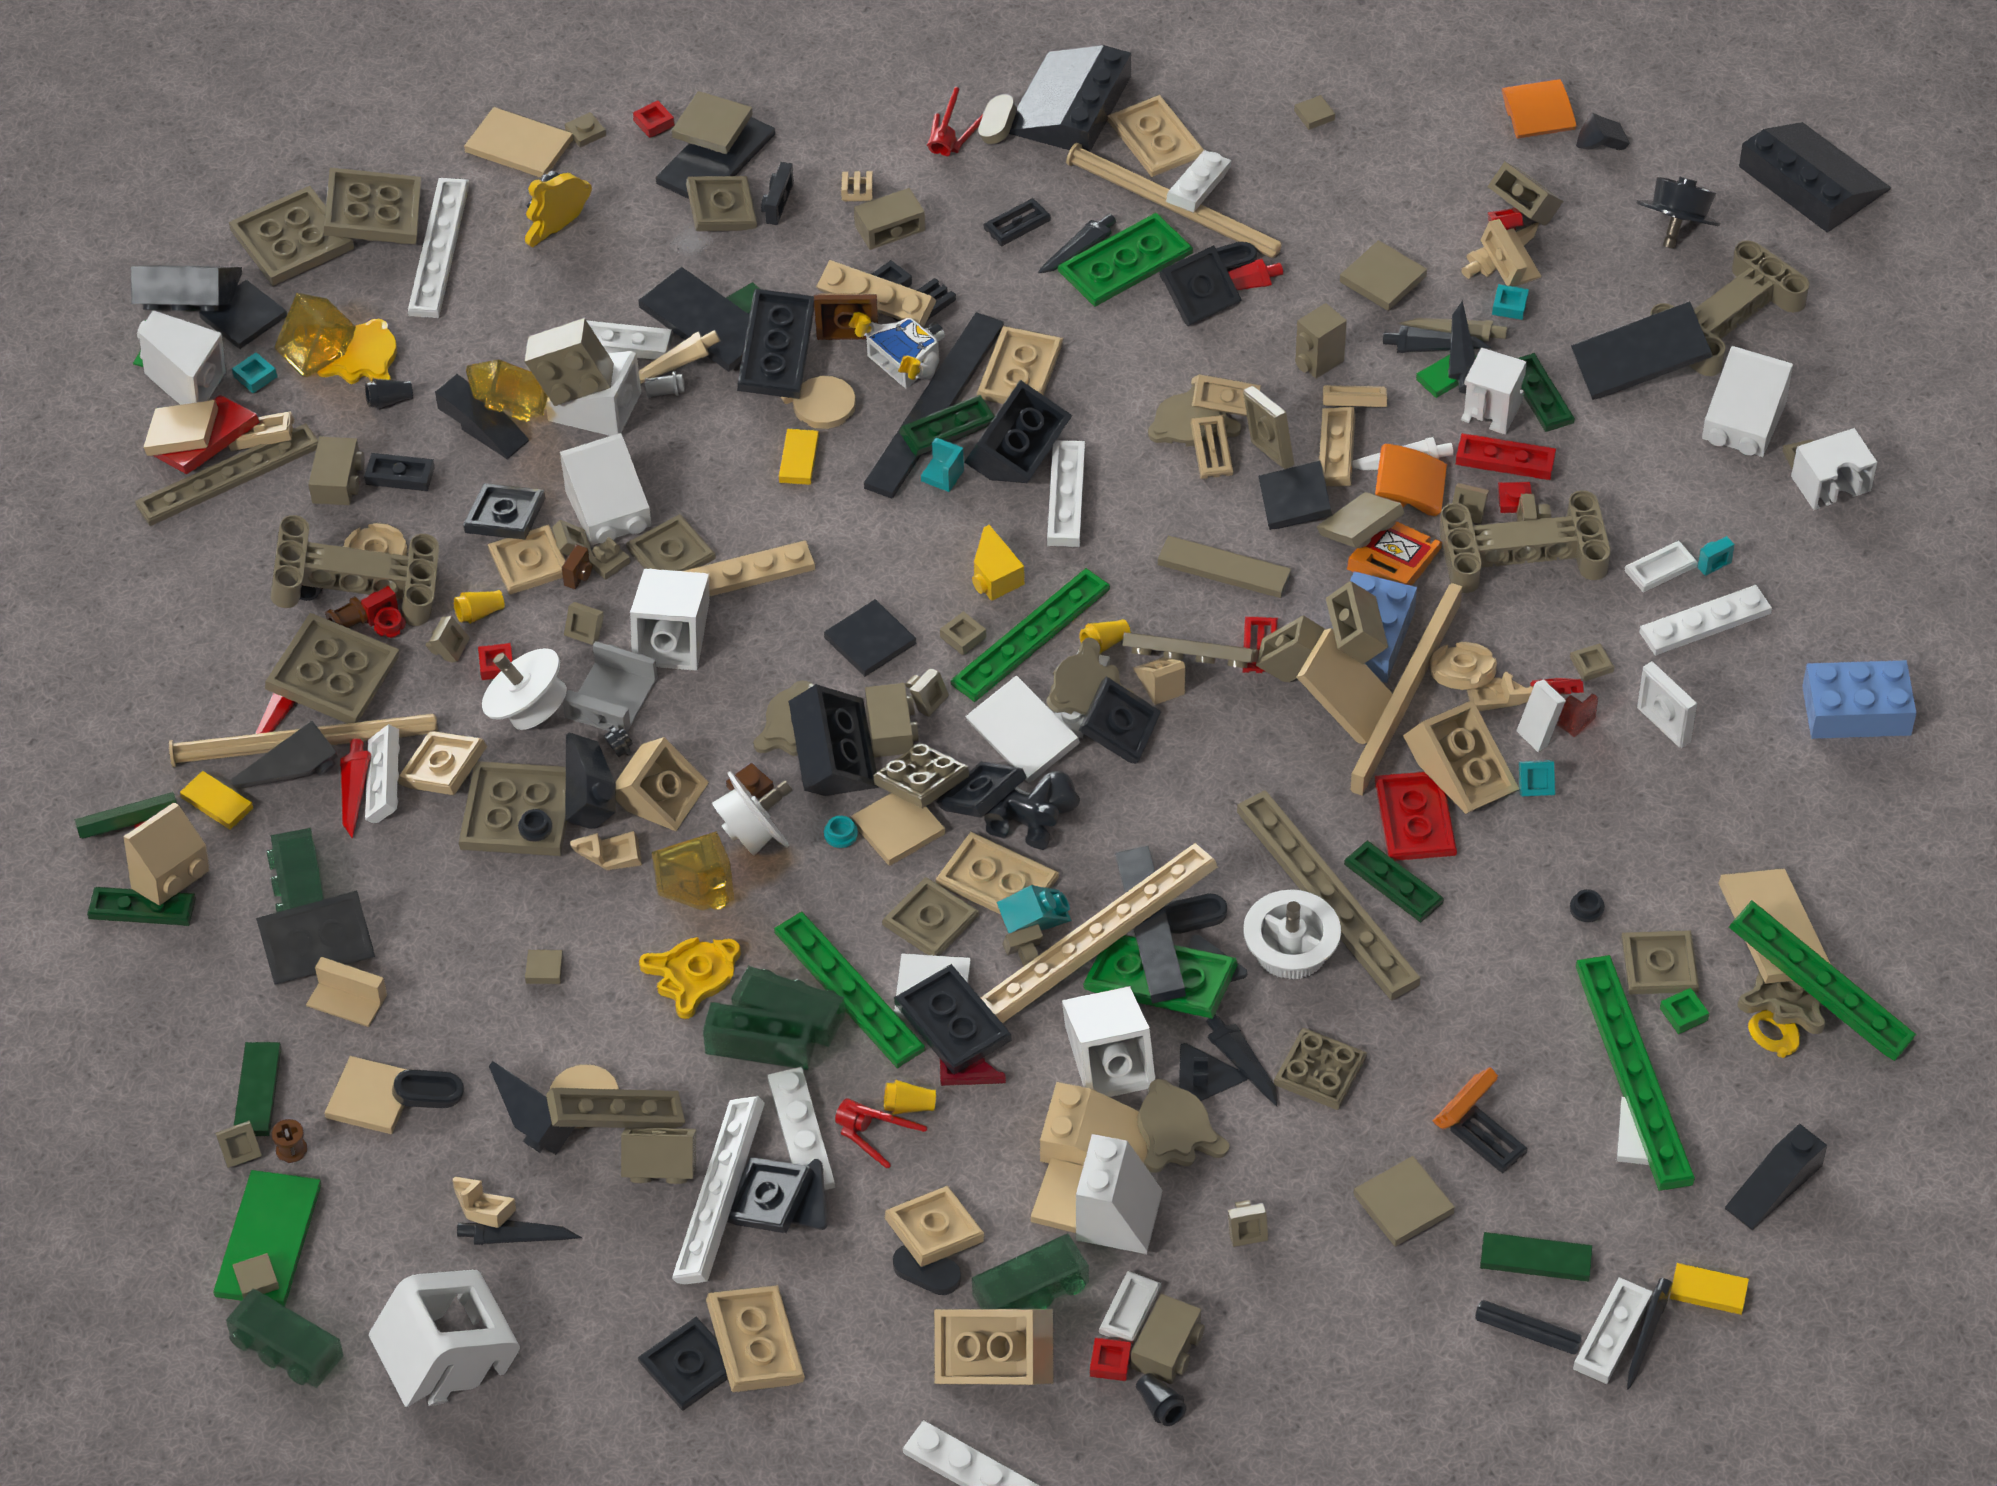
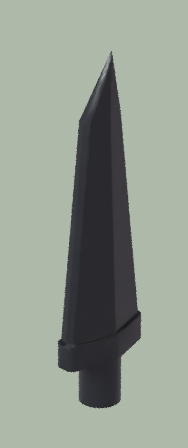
(1087, 237)
(1421, 340)
(1461, 348)
(1235, 1047)
(513, 1232)
(1657, 1305)

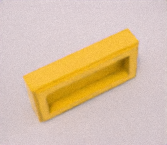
(798, 456)
(216, 800)
(1709, 1288)

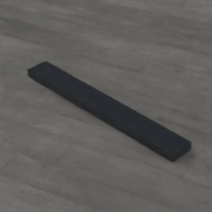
(939, 394)

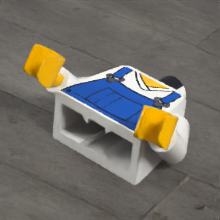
(901, 347)

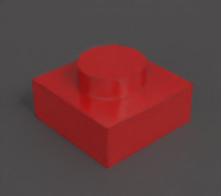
(653, 119)
(1509, 217)
(1510, 493)
(377, 600)
(486, 656)
(1110, 1359)

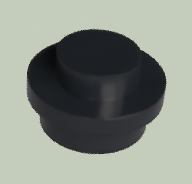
(619, 741)
(535, 825)
(1587, 906)

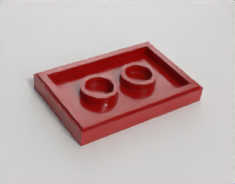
(230, 423)
(1414, 817)

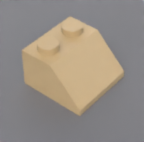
(659, 784)
(165, 855)

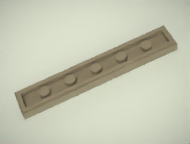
(225, 476)

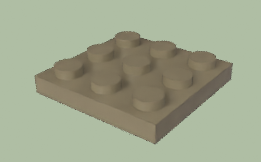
(372, 206)
(288, 236)
(332, 669)
(499, 799)

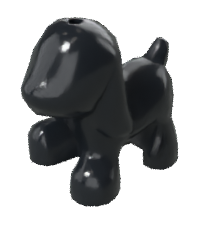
(1041, 807)

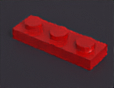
(1505, 456)

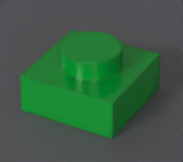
(1684, 1010)

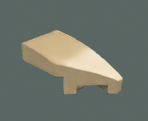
(1499, 694)
(610, 853)
(482, 1207)

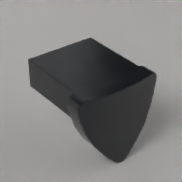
(1602, 131)

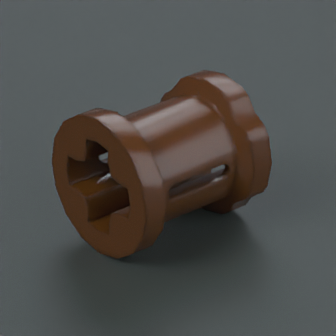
(349, 614)
(294, 1140)

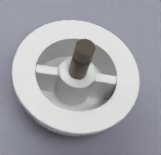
(1292, 933)

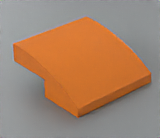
(1539, 108)
(1411, 478)

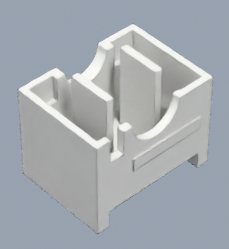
(1494, 389)
(1833, 466)

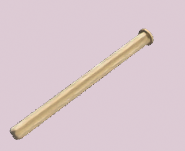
(1158, 195)
(267, 741)

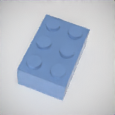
(1396, 608)
(1859, 699)

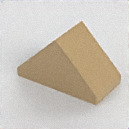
(1162, 679)

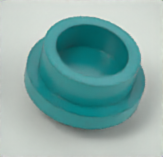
(840, 832)

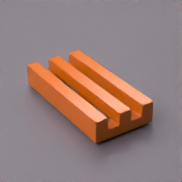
(1466, 1098)

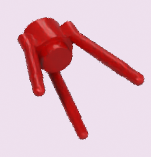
(943, 138)
(858, 1117)

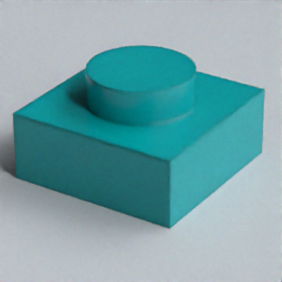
(1510, 302)
(254, 372)
(1715, 555)
(1536, 778)

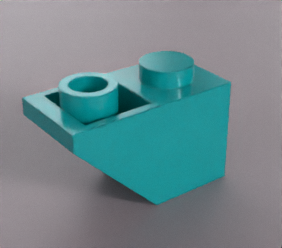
(1033, 907)

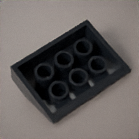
(1072, 96)
(1810, 174)

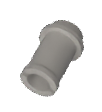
(665, 385)

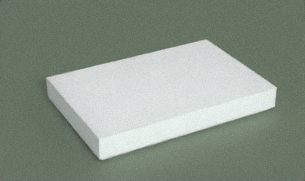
(1022, 729)

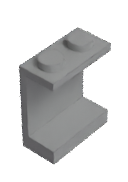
(612, 688)

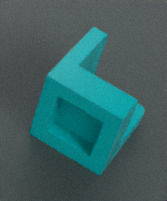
(945, 465)

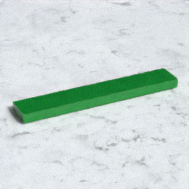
(1030, 635)
(1822, 980)
(860, 999)

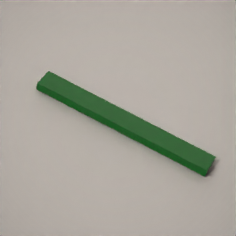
(1635, 1073)

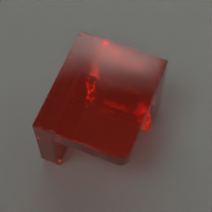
(1577, 714)

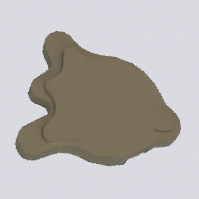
(1174, 420)
(1079, 678)
(779, 728)
(1786, 1002)
(1175, 1127)

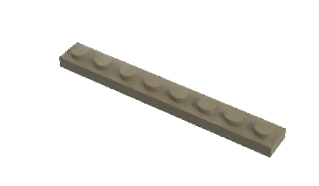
(1314, 876)

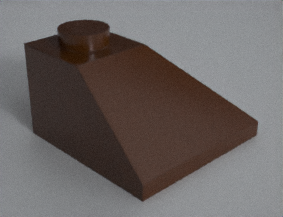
(836, 310)

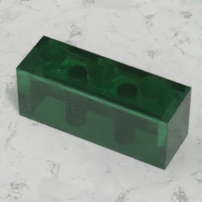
(296, 868)
(775, 993)
(759, 1035)
(1033, 1277)
(284, 1339)

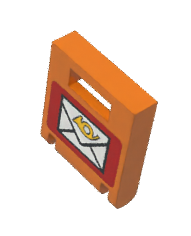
(1399, 548)

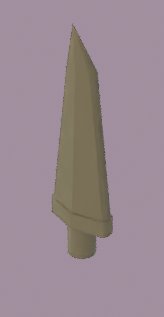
(1480, 329)

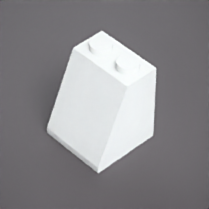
(181, 357)
(1747, 401)
(604, 410)
(605, 489)
(670, 617)
(1110, 1041)
(1116, 1197)

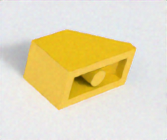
(996, 566)

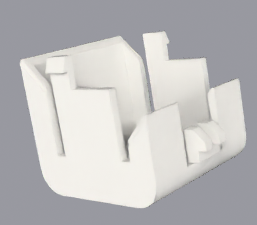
(419, 1353)

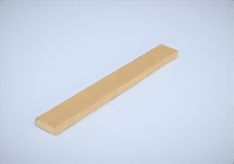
(1405, 689)
(1099, 932)

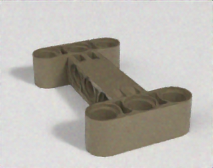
(1758, 280)
(1509, 543)
(354, 570)

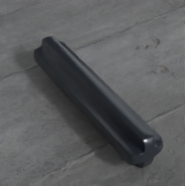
(1528, 1327)

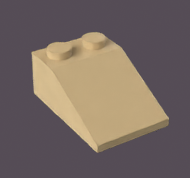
(1462, 757)
(1078, 1114)
(994, 1346)

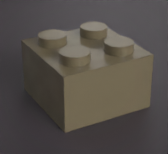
(569, 362)

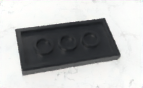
(701, 161)
(692, 306)
(776, 344)
(1641, 351)

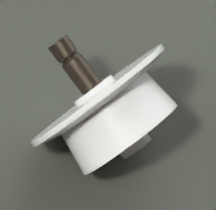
(525, 689)
(748, 817)

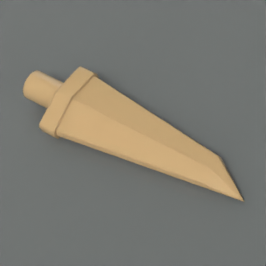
(1481, 261)
(682, 354)

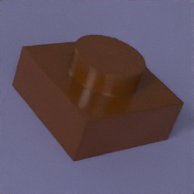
(576, 567)
(754, 780)

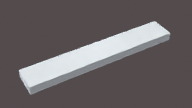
(438, 248)
(718, 1191)

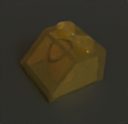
(313, 334)
(507, 388)
(695, 873)

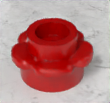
(385, 616)

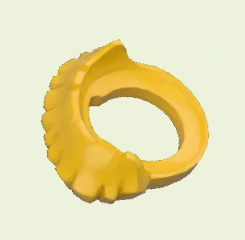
(1786, 1046)

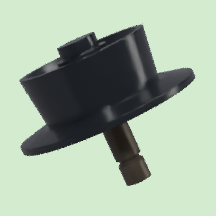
(1682, 202)

